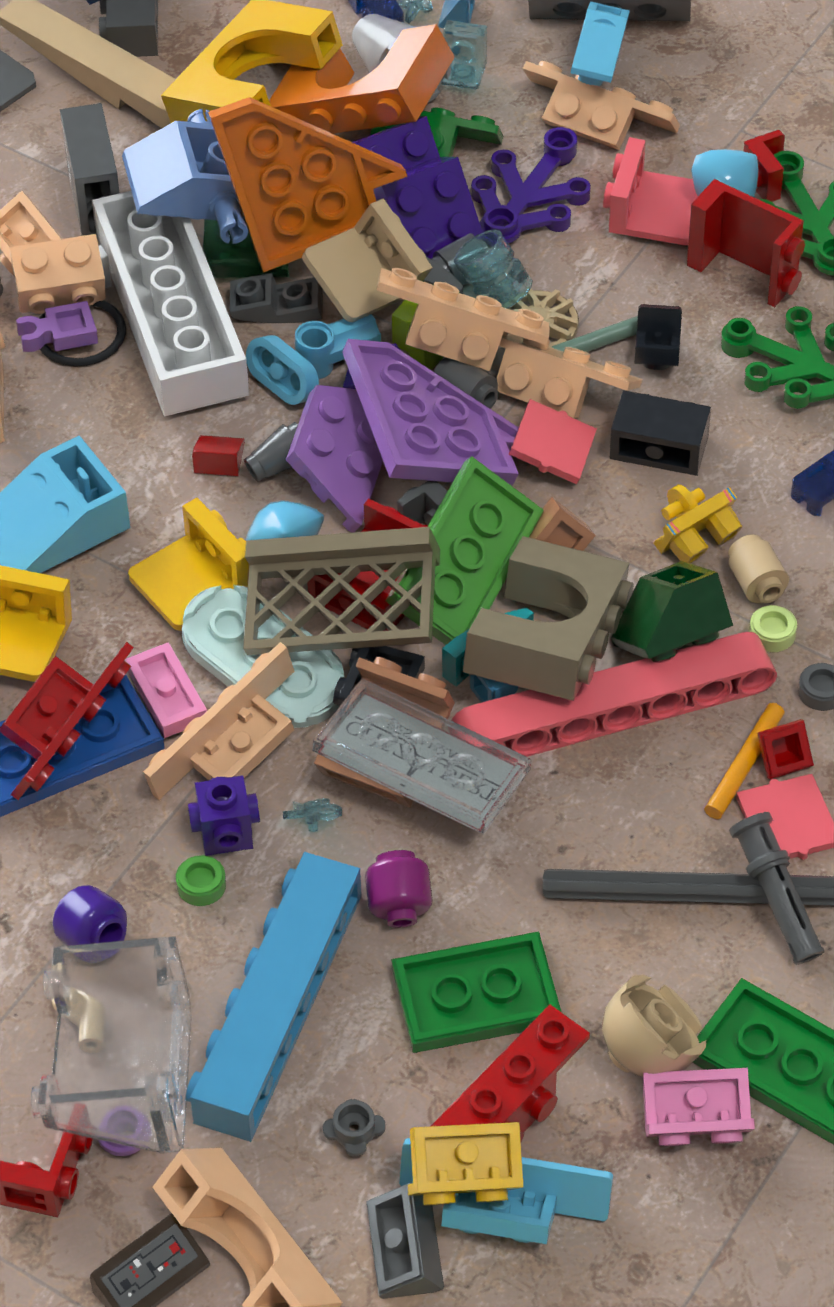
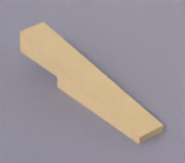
(90, 58)

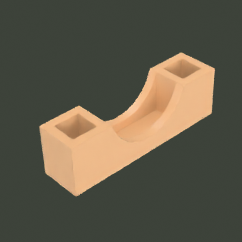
(216, 1199)

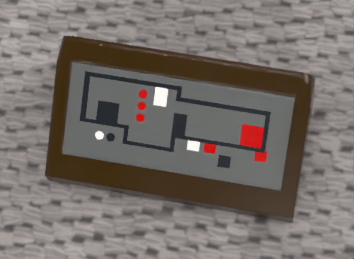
(150, 1267)

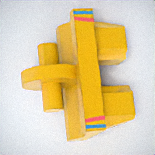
(682, 533)

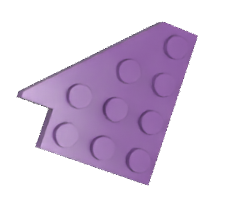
(422, 419)

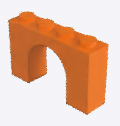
(385, 97)

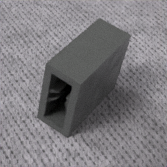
(88, 160)

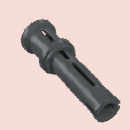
(770, 866)

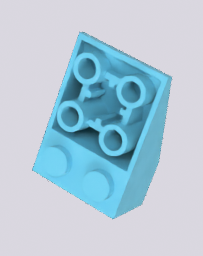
(59, 508)

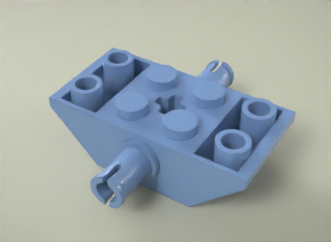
(185, 176)

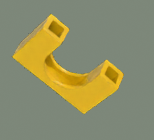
(255, 37)

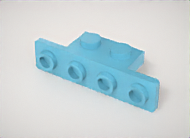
(530, 1209)

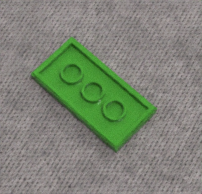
(476, 536)

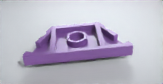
(337, 451)

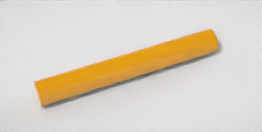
(742, 763)

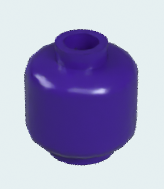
(89, 917)

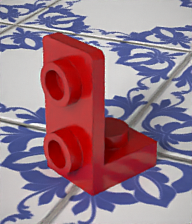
(43, 1191)

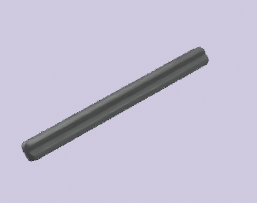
(676, 886)

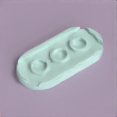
(215, 639)

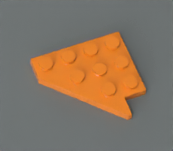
(295, 178)

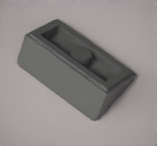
(404, 1244)

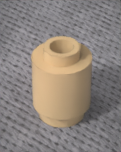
(757, 569)

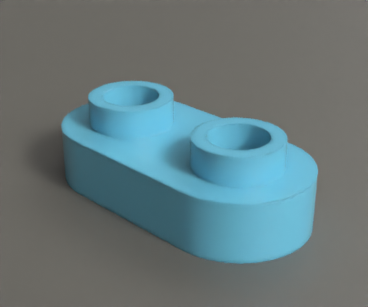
(281, 369)

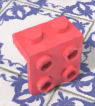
(647, 202)

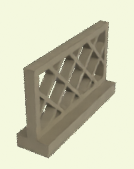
(349, 555)

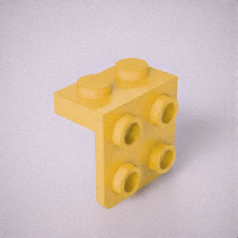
(198, 561)
(32, 621)

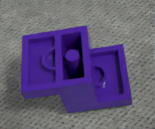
(434, 195)

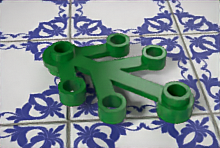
(815, 222)
(741, 340)

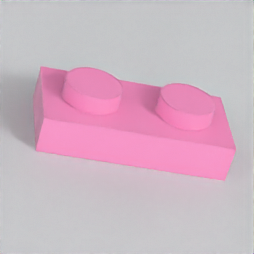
(165, 689)

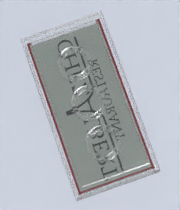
(422, 755)

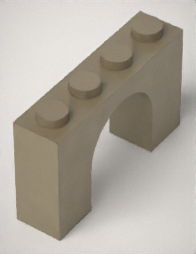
(557, 654)

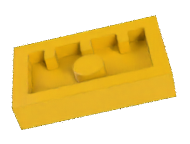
(465, 1161)

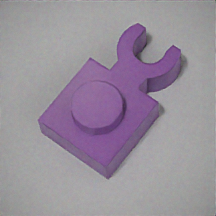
(63, 326)

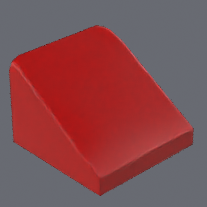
(218, 455)

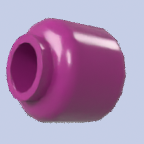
(398, 888)

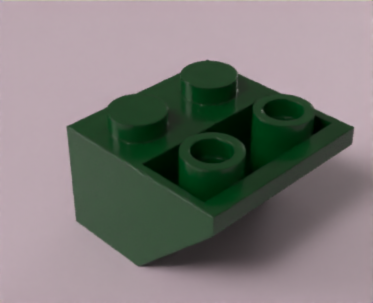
(672, 610)

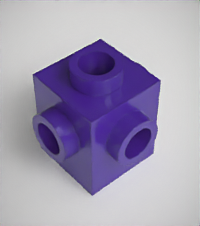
(224, 814)

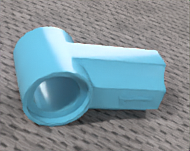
(324, 342)

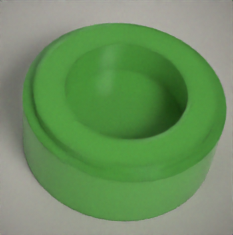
(201, 880)

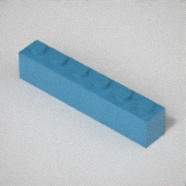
(275, 996)

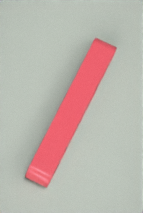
(626, 696)

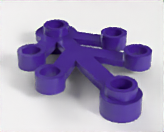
(559, 150)

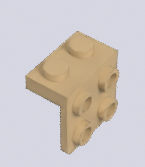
(351, 261)

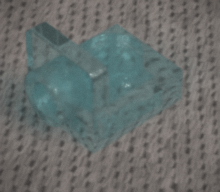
(469, 47)

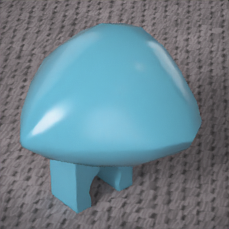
(730, 167)
(285, 520)

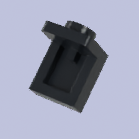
(658, 336)

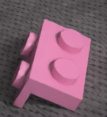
(697, 1104)

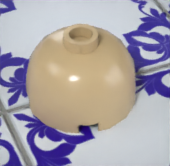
(650, 1029)

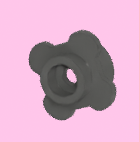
(354, 1113)

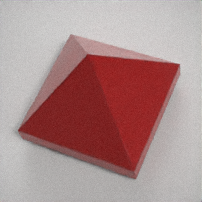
(785, 749)

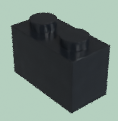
(660, 432)

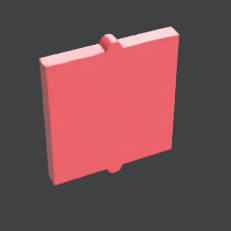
(553, 441)
(798, 814)

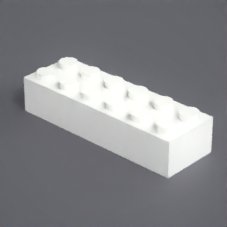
(171, 306)

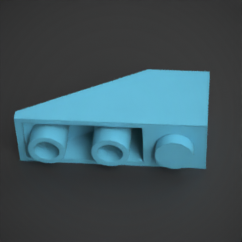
(599, 43)

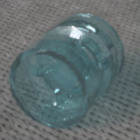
(491, 269)

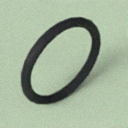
(121, 332)

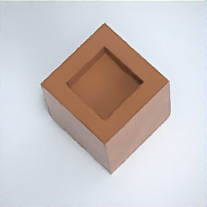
(562, 527)

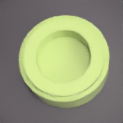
(775, 627)

